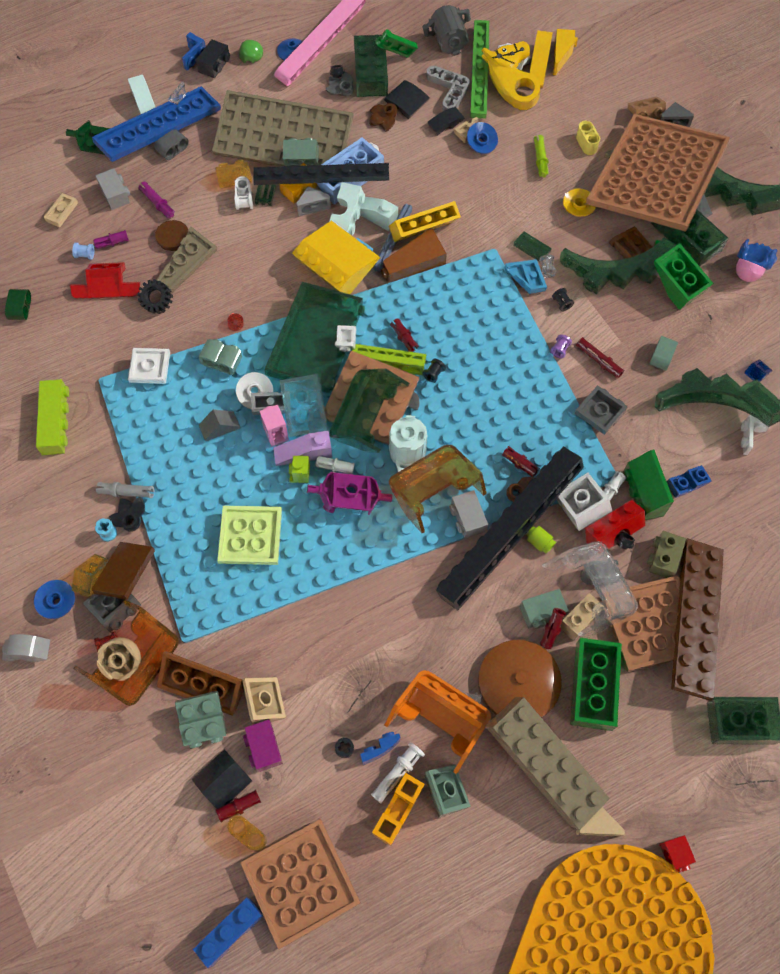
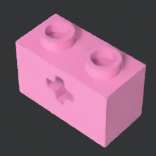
(274, 425)

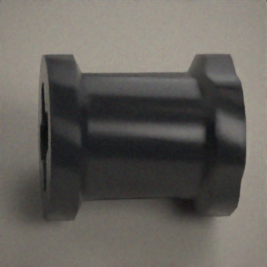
(561, 294)
(434, 370)

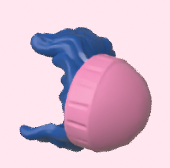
(754, 261)

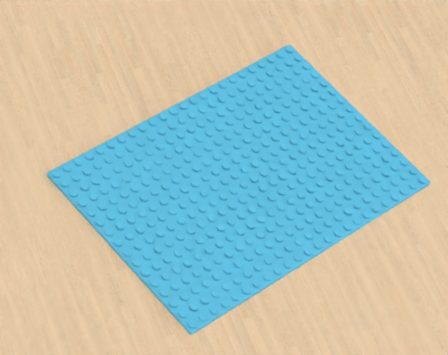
(493, 395)

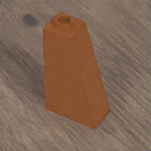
(415, 257)

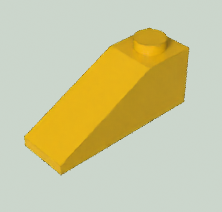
(563, 48)

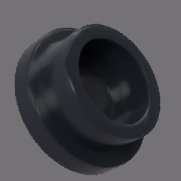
(337, 71)
(625, 541)

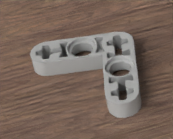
(458, 84)

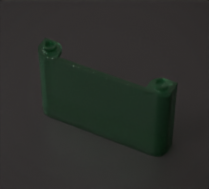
(310, 335)

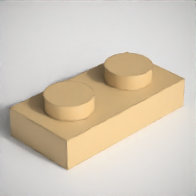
(60, 210)

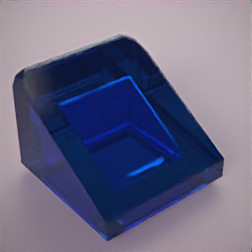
(758, 370)

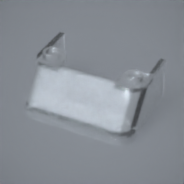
(607, 579)

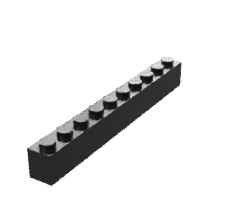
(509, 528)

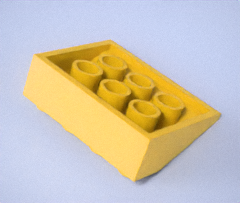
(336, 257)

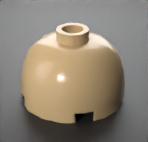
(118, 658)

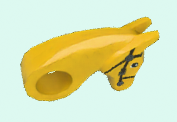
(506, 76)

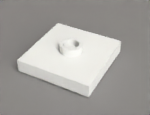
(149, 365)

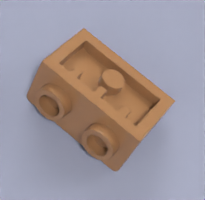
(649, 107)

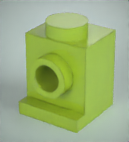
(299, 469)

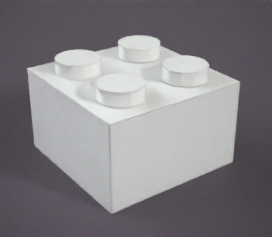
(584, 501)

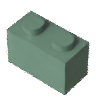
(300, 151)
(539, 608)

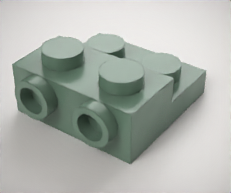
(201, 719)

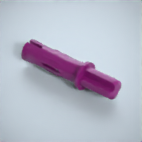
(160, 204)

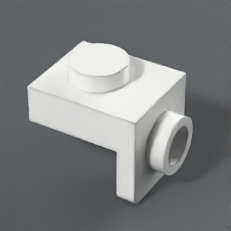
(346, 338)

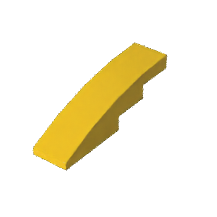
(540, 55)

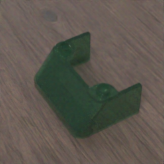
(362, 406)

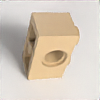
(579, 617)

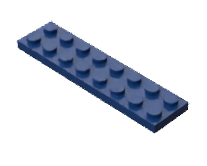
(155, 123)

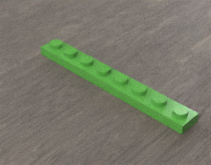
(479, 70)

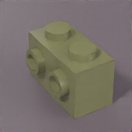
(666, 554)

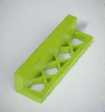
(396, 358)

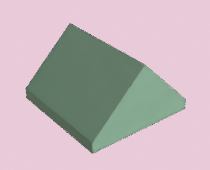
(446, 790)

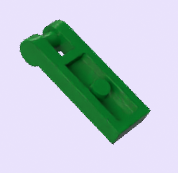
(396, 44)

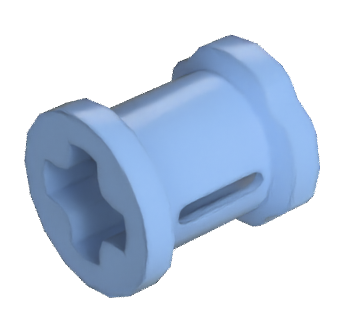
(83, 251)

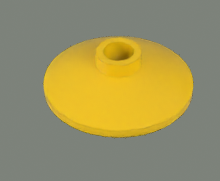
(575, 203)

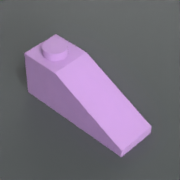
(308, 445)

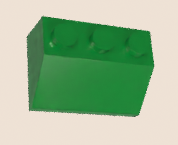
(648, 485)

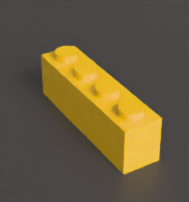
(422, 221)

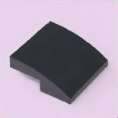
(407, 98)

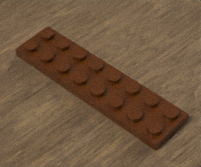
(698, 620)

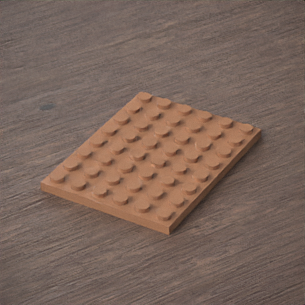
(658, 172)

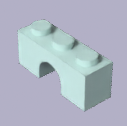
(351, 197)

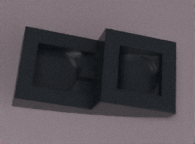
(449, 117)

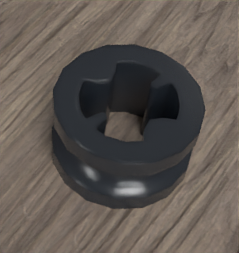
(346, 741)

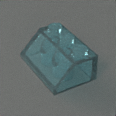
(304, 405)

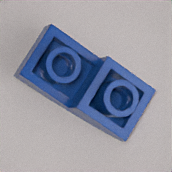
(689, 481)
(386, 743)

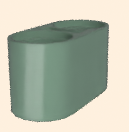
(663, 353)

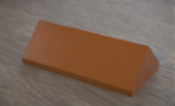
(194, 679)

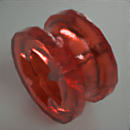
(235, 327)

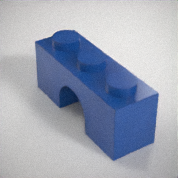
(227, 932)

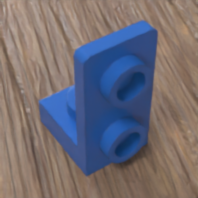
(196, 46)

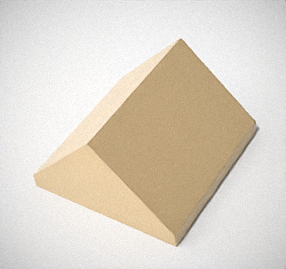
(263, 699)

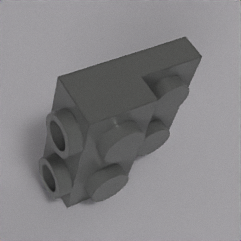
(601, 410)
(110, 610)

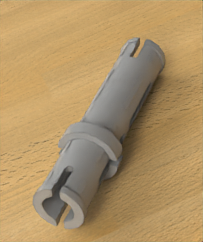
(117, 489)

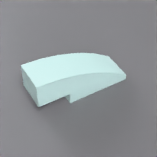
(141, 93)

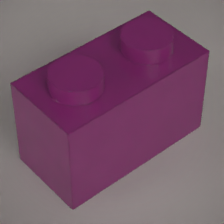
(263, 746)

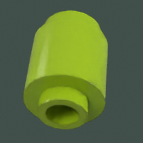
(540, 539)

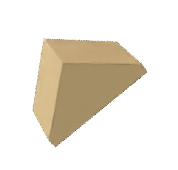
(601, 825)

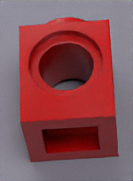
(678, 853)

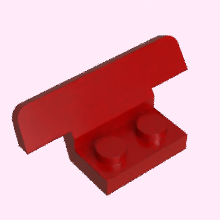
(105, 281)

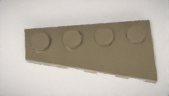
(187, 259)

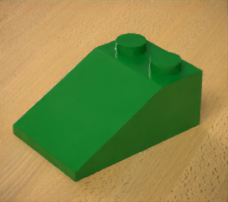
(681, 276)

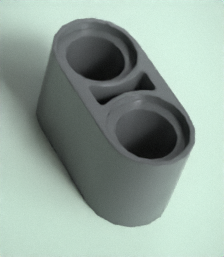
(171, 144)

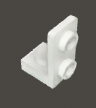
(748, 426)

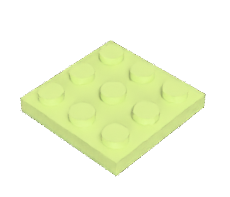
(250, 535)

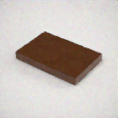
(123, 570)

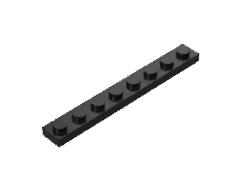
(321, 173)

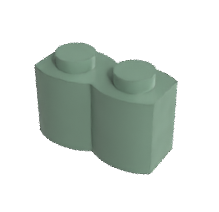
(220, 356)

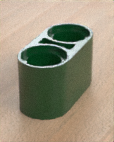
(18, 304)

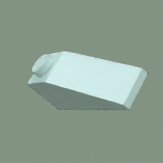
(379, 212)

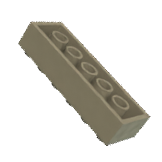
(547, 762)

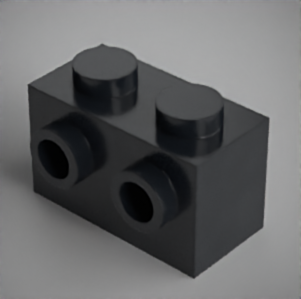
(213, 58)

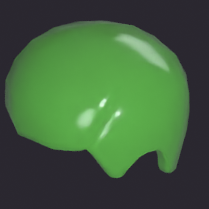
(250, 51)

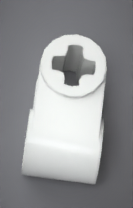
(243, 193)

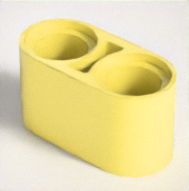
(588, 137)

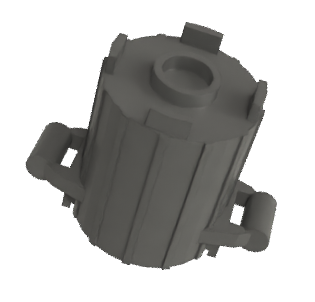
(449, 28)

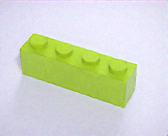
(52, 417)

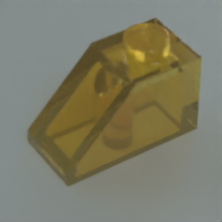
(87, 574)

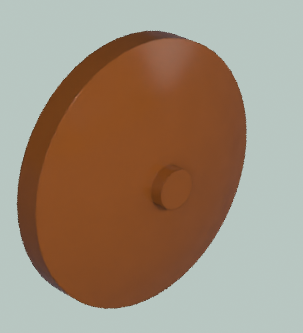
(519, 670)

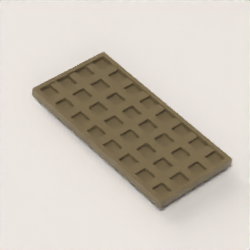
(256, 126)

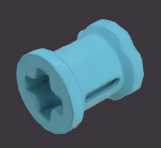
(108, 535)

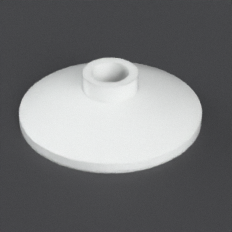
(250, 380)

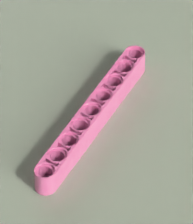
(317, 40)

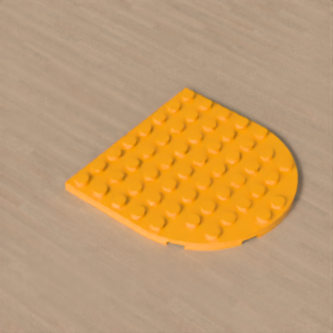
(615, 915)

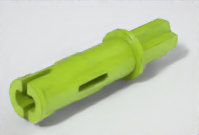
(542, 161)

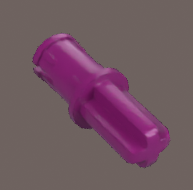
(110, 239)

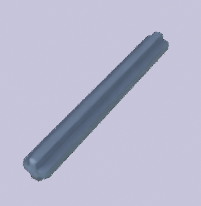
(389, 243)

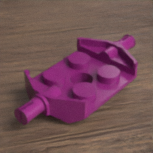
(334, 492)

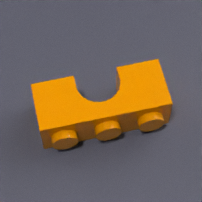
(398, 809)

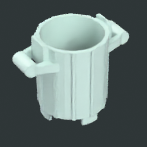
(407, 441)

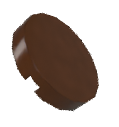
(171, 234)

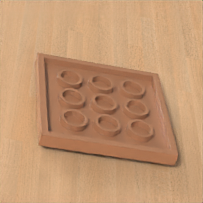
(390, 410)
(651, 630)
(300, 883)

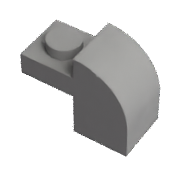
(26, 648)

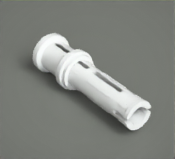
(404, 764)

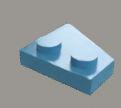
(527, 275)

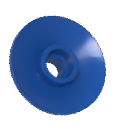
(287, 46)
(484, 132)
(48, 593)

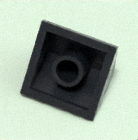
(221, 780)

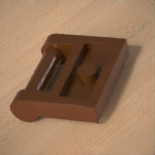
(634, 241)

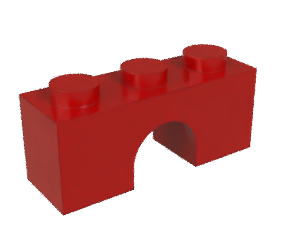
(627, 517)

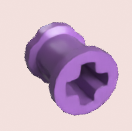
(561, 346)

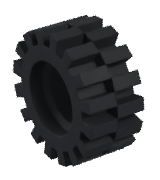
(148, 289)

